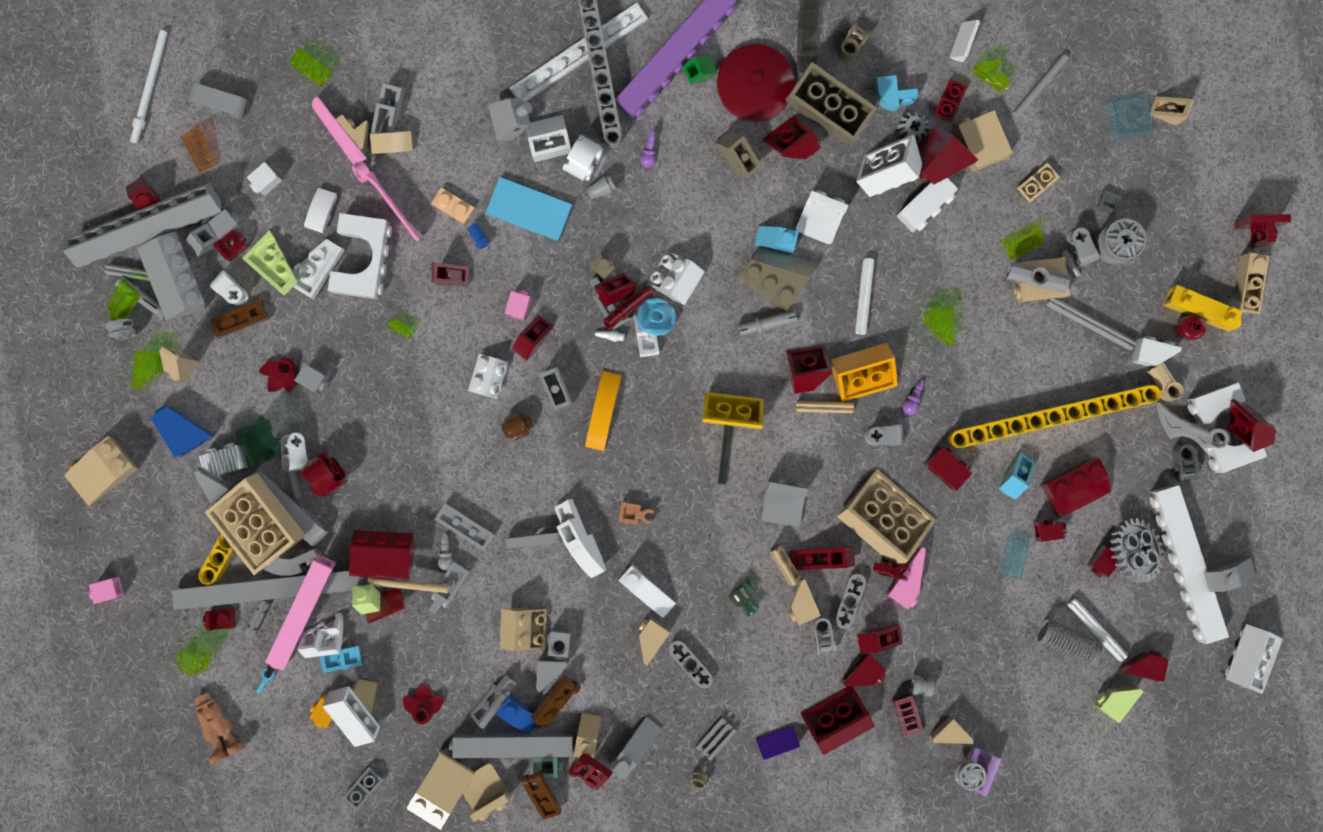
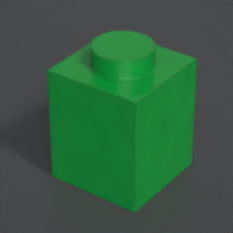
(699, 69)

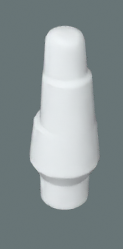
(611, 335)

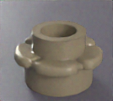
(699, 779)

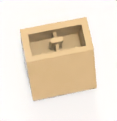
(523, 629)

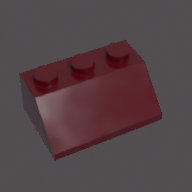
(1077, 487)
(381, 554)
(837, 720)

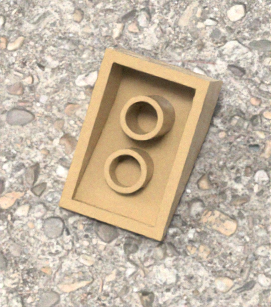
(100, 470)
(440, 790)

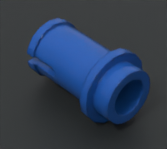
(478, 236)

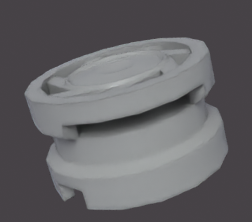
(120, 329)
(969, 774)

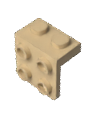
(486, 793)

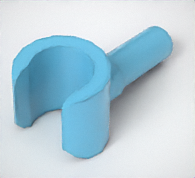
(265, 679)

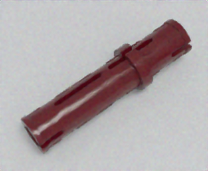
(622, 312)

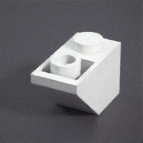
(1152, 353)

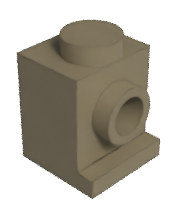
(604, 267)

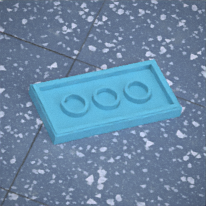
(529, 209)

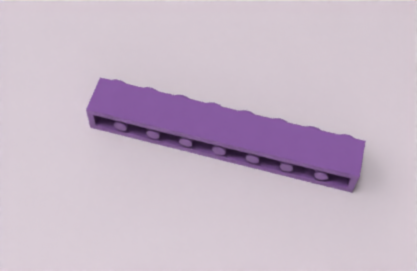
(672, 56)

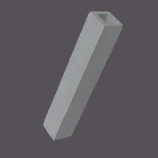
(512, 745)

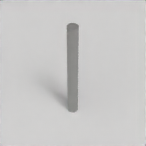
(1040, 85)

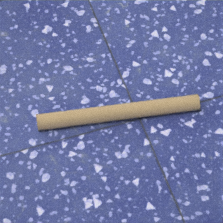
(408, 585)

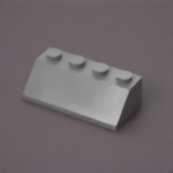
(171, 277)

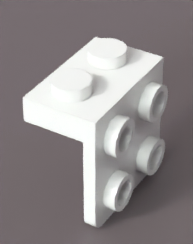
(821, 216)

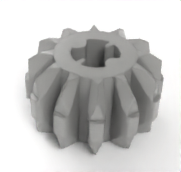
(908, 120)

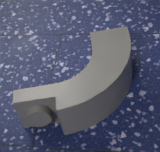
(291, 566)

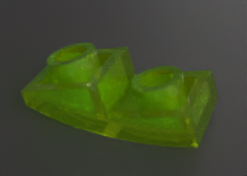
(310, 67)

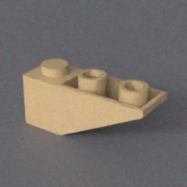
(1251, 281)

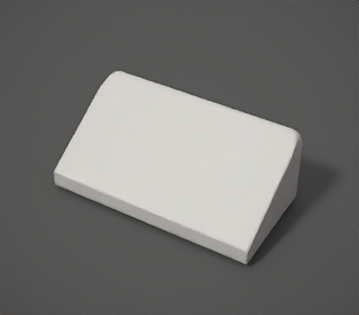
(964, 40)

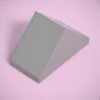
(547, 670)

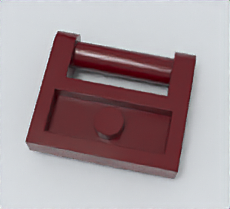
(594, 776)

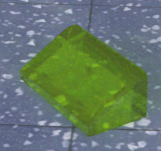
(1022, 241)
(122, 301)

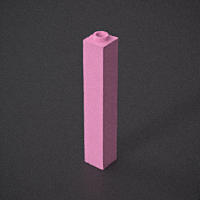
(300, 612)

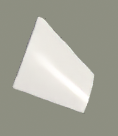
(323, 639)

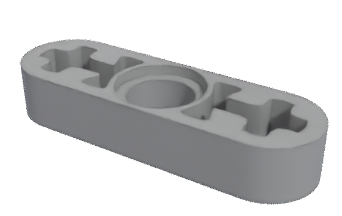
(532, 540)
(840, 613)
(696, 678)

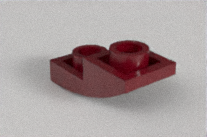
(950, 100)

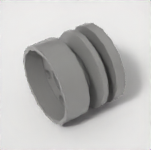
(1111, 245)

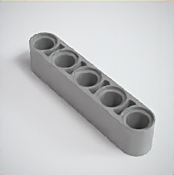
(306, 521)

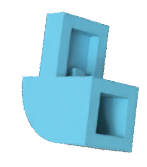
(889, 96)

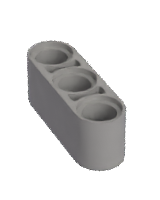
(217, 100)

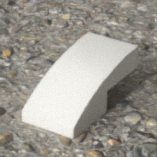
(320, 209)
(647, 343)

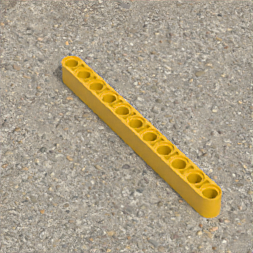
(1062, 412)

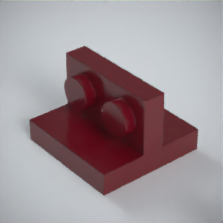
(1263, 227)

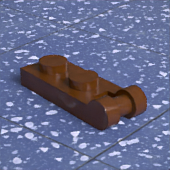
(239, 319)
(555, 701)
(541, 795)

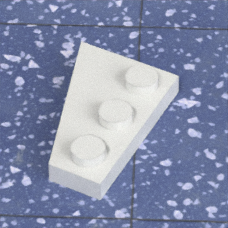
(316, 268)

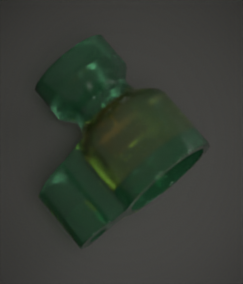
(742, 597)

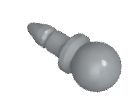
(445, 557)

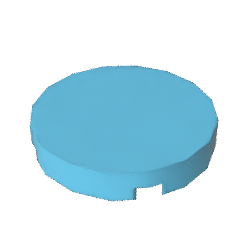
(656, 317)

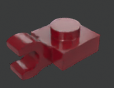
(887, 569)

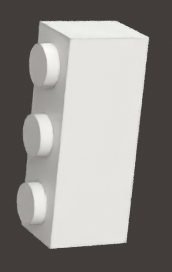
(927, 204)
(351, 716)

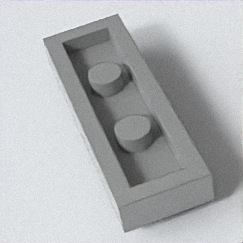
(464, 527)

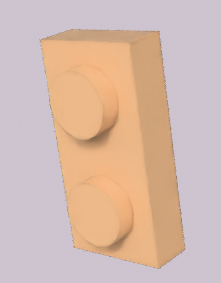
(453, 206)

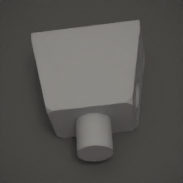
(510, 118)

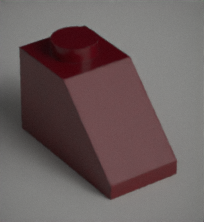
(532, 337)
(879, 639)
(1147, 665)
(864, 673)

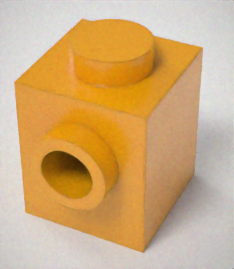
(319, 715)

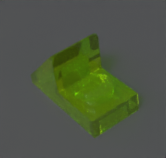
(987, 72)

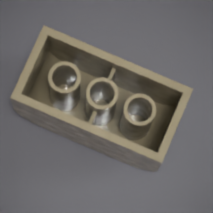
(830, 104)

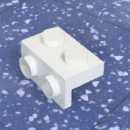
(488, 376)

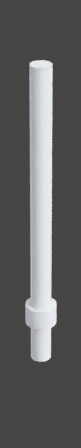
(138, 122)

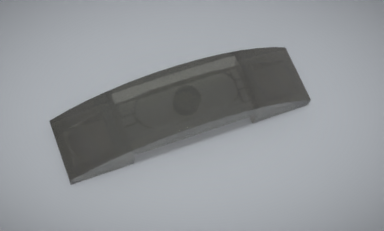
(807, 33)

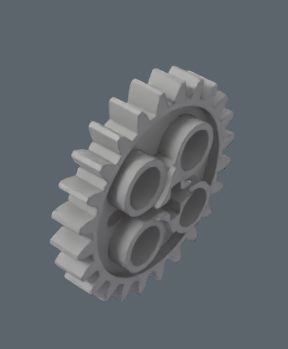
(1140, 565)

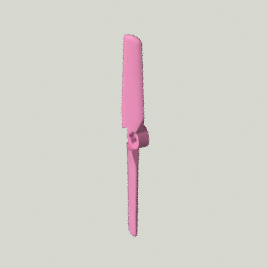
(357, 159)

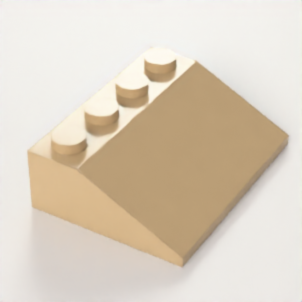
(887, 519)
(255, 523)

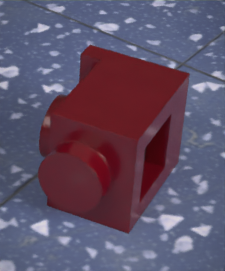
(236, 249)
(1049, 530)

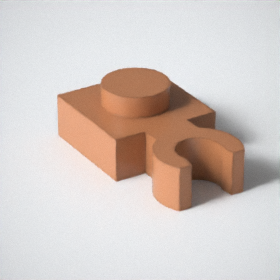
(631, 513)

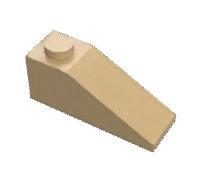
(177, 364)

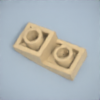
(391, 142)
(1038, 182)

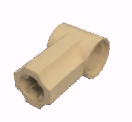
(1164, 380)

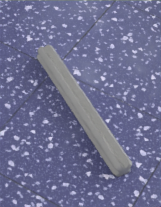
(1091, 323)

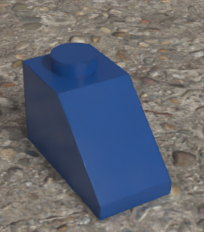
(517, 714)

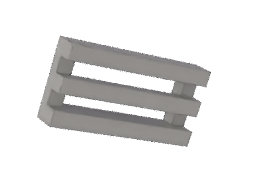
(705, 751)

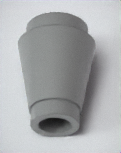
(602, 187)

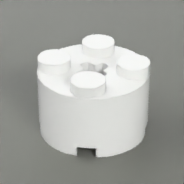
(582, 157)

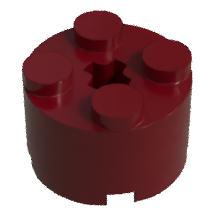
(323, 474)

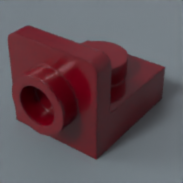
(219, 619)

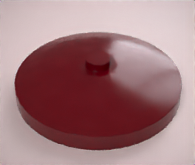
(755, 82)

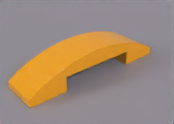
(603, 410)

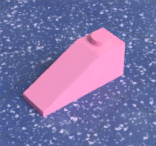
(907, 591)

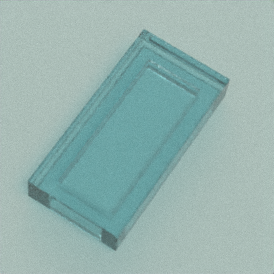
(1014, 557)

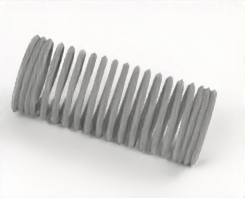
(1048, 634)

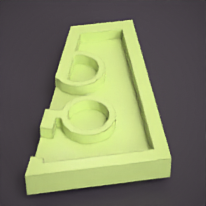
(271, 263)

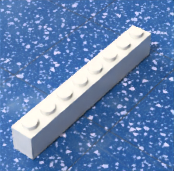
(1188, 563)

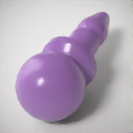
(648, 158)
(911, 405)

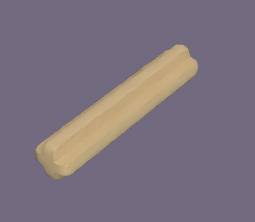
(824, 407)

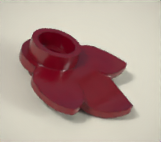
(277, 376)
(424, 702)

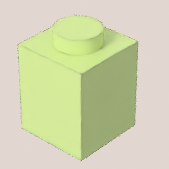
(366, 599)

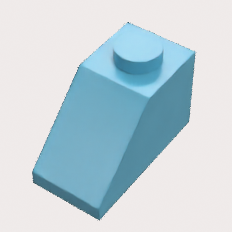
(776, 238)
(1018, 476)

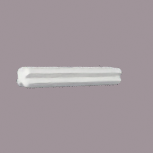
(864, 296)
(1097, 630)

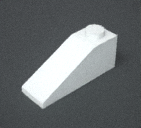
(646, 591)

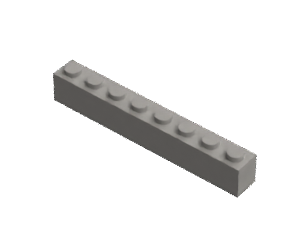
(142, 225)

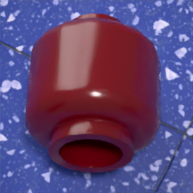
(1191, 327)

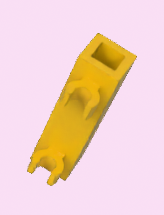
(1212, 311)

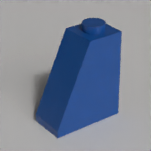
(179, 431)

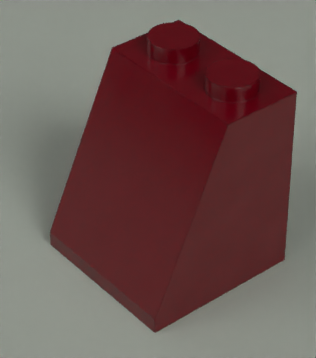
(942, 156)

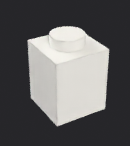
(263, 179)

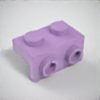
(989, 763)

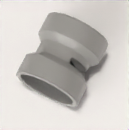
(922, 685)

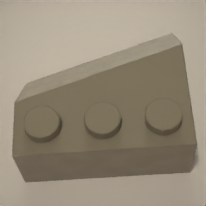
(777, 276)

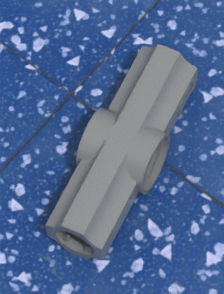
(1049, 279)

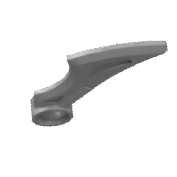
(1177, 427)

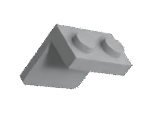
(784, 503)

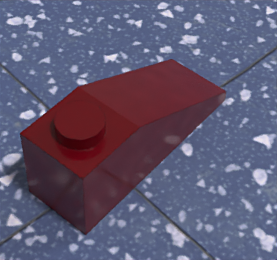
(823, 558)

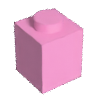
(518, 304)
(106, 590)

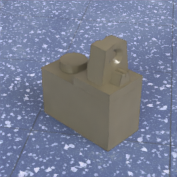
(738, 153)

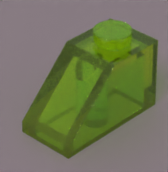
(940, 324)
(146, 369)
(193, 660)

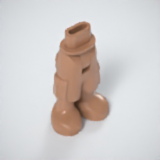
(213, 726)

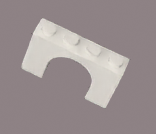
(367, 283)
(1205, 411)

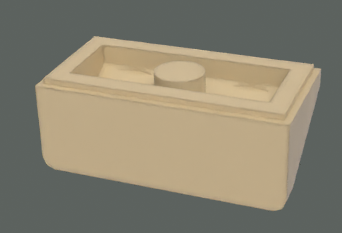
(785, 565)

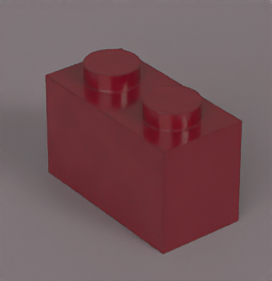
(948, 468)

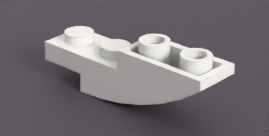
(580, 545)

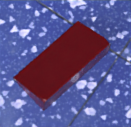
(615, 289)
(390, 603)

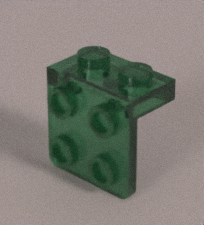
(259, 442)

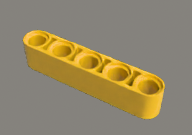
(213, 564)

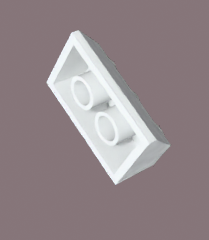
(890, 166)
(1253, 658)

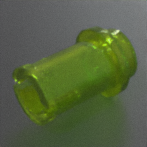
(401, 328)

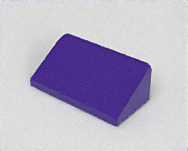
(778, 742)

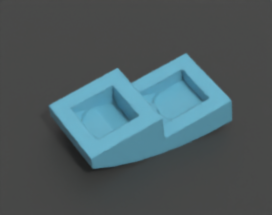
(348, 658)

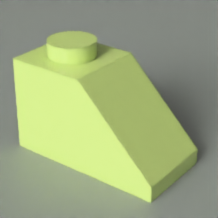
(1118, 701)

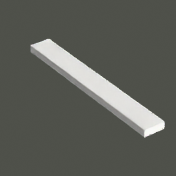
(577, 54)

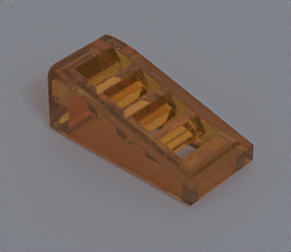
(191, 135)

